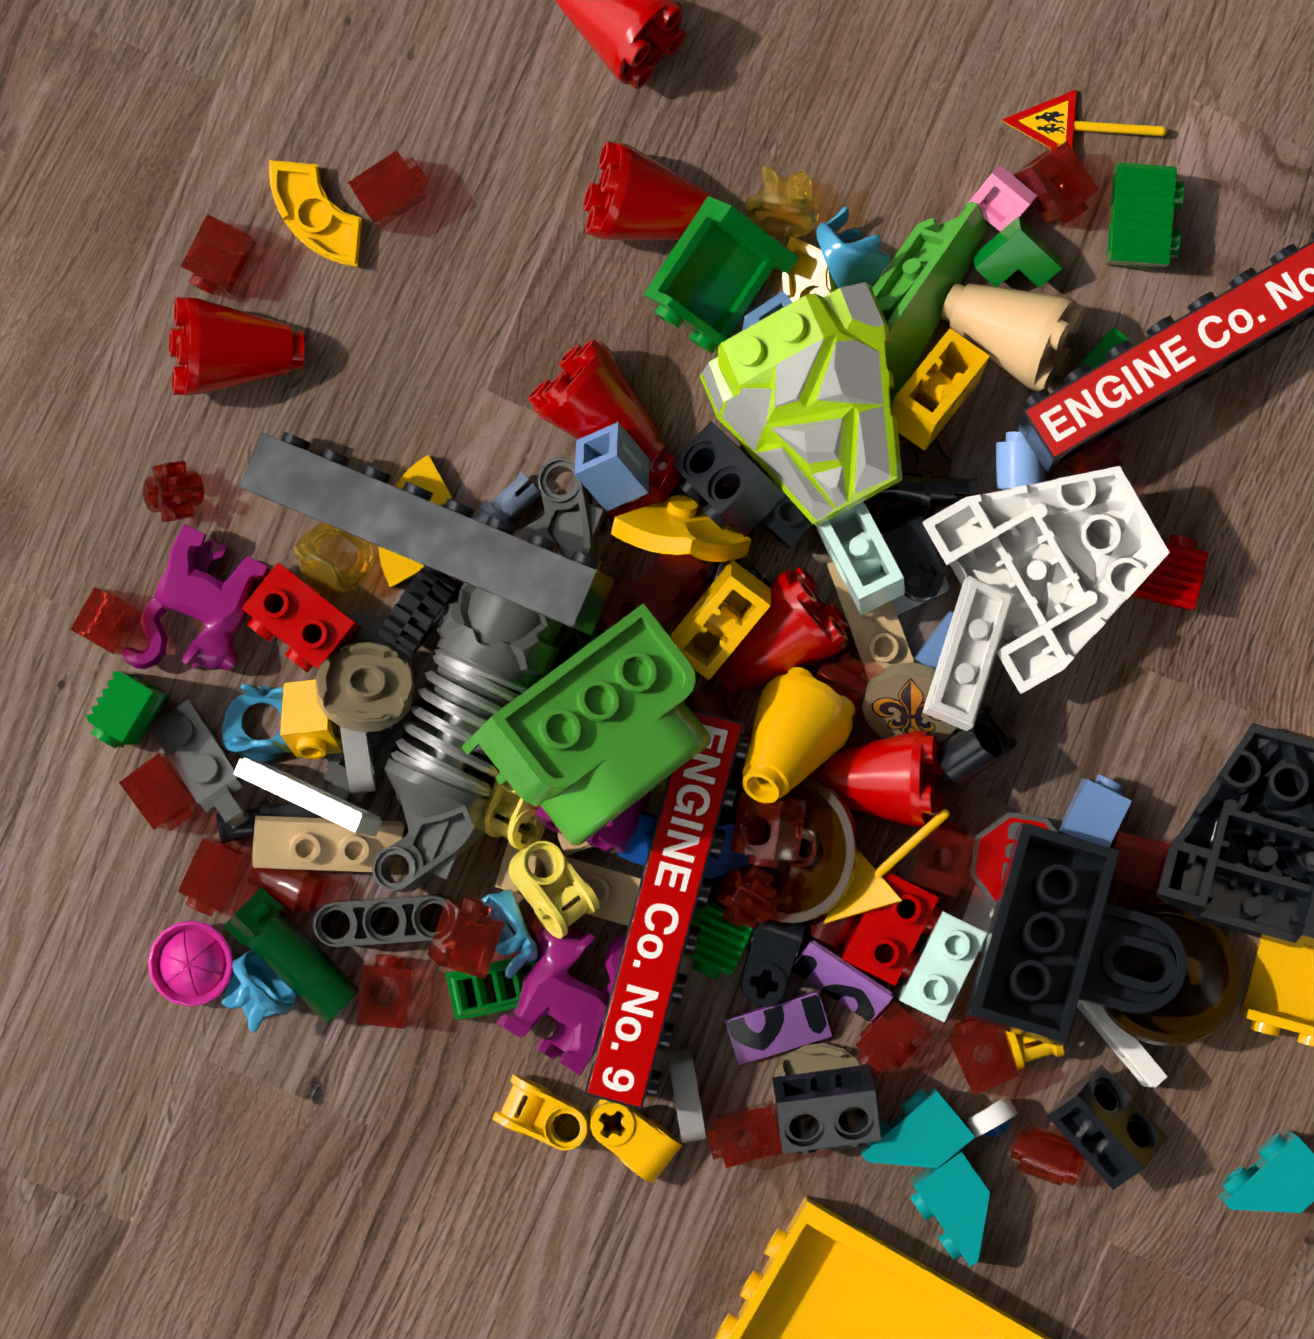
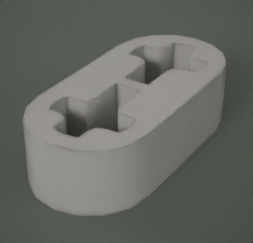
(358, 761)
(686, 1095)

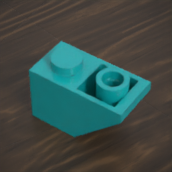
(920, 1136)
(1277, 1181)
(958, 1203)

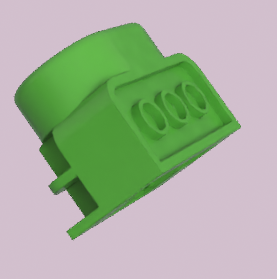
(598, 728)

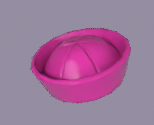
(190, 963)

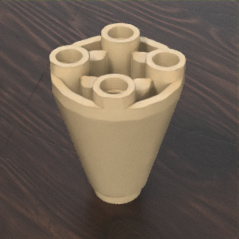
(1017, 329)

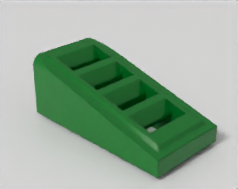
(458, 995)

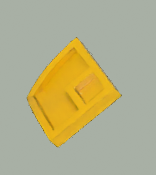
(680, 528)

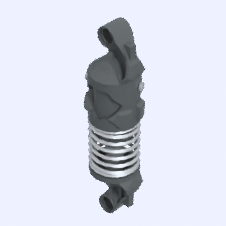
(485, 661)

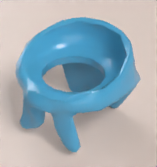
(853, 261)
(233, 735)
(515, 933)
(257, 991)

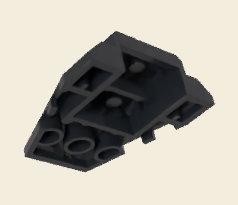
(1251, 843)

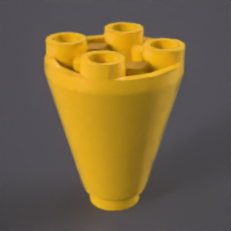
(793, 733)

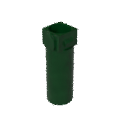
(292, 955)

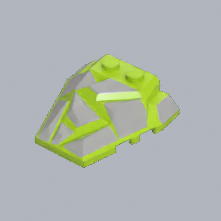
(813, 399)

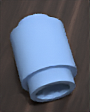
(1017, 463)

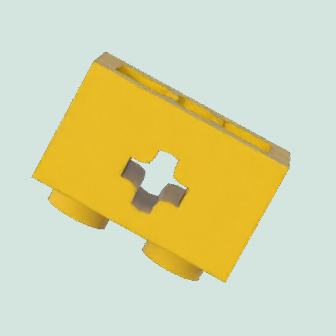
(938, 388)
(721, 619)

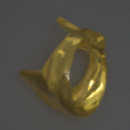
(784, 205)
(322, 573)

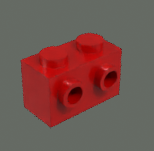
(299, 619)
(899, 931)

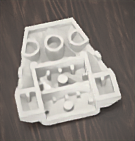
(1064, 553)

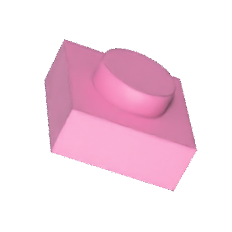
(1002, 198)

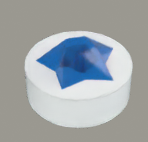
(993, 1119)

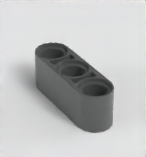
(361, 920)

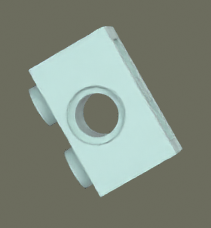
(862, 558)
(942, 966)

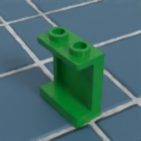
(715, 273)

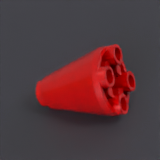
(628, 33)
(639, 198)
(228, 347)
(594, 395)
(788, 635)
(888, 778)

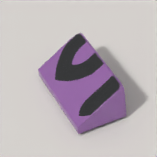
(841, 980)
(778, 1027)

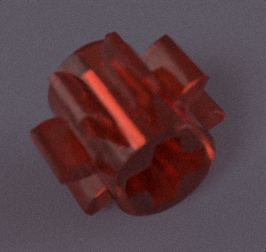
(173, 491)
(843, 676)
(747, 896)

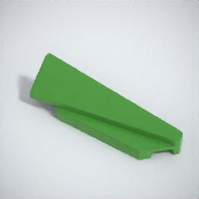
(918, 283)

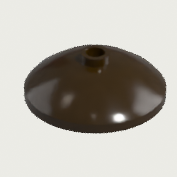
(820, 881)
(1207, 990)

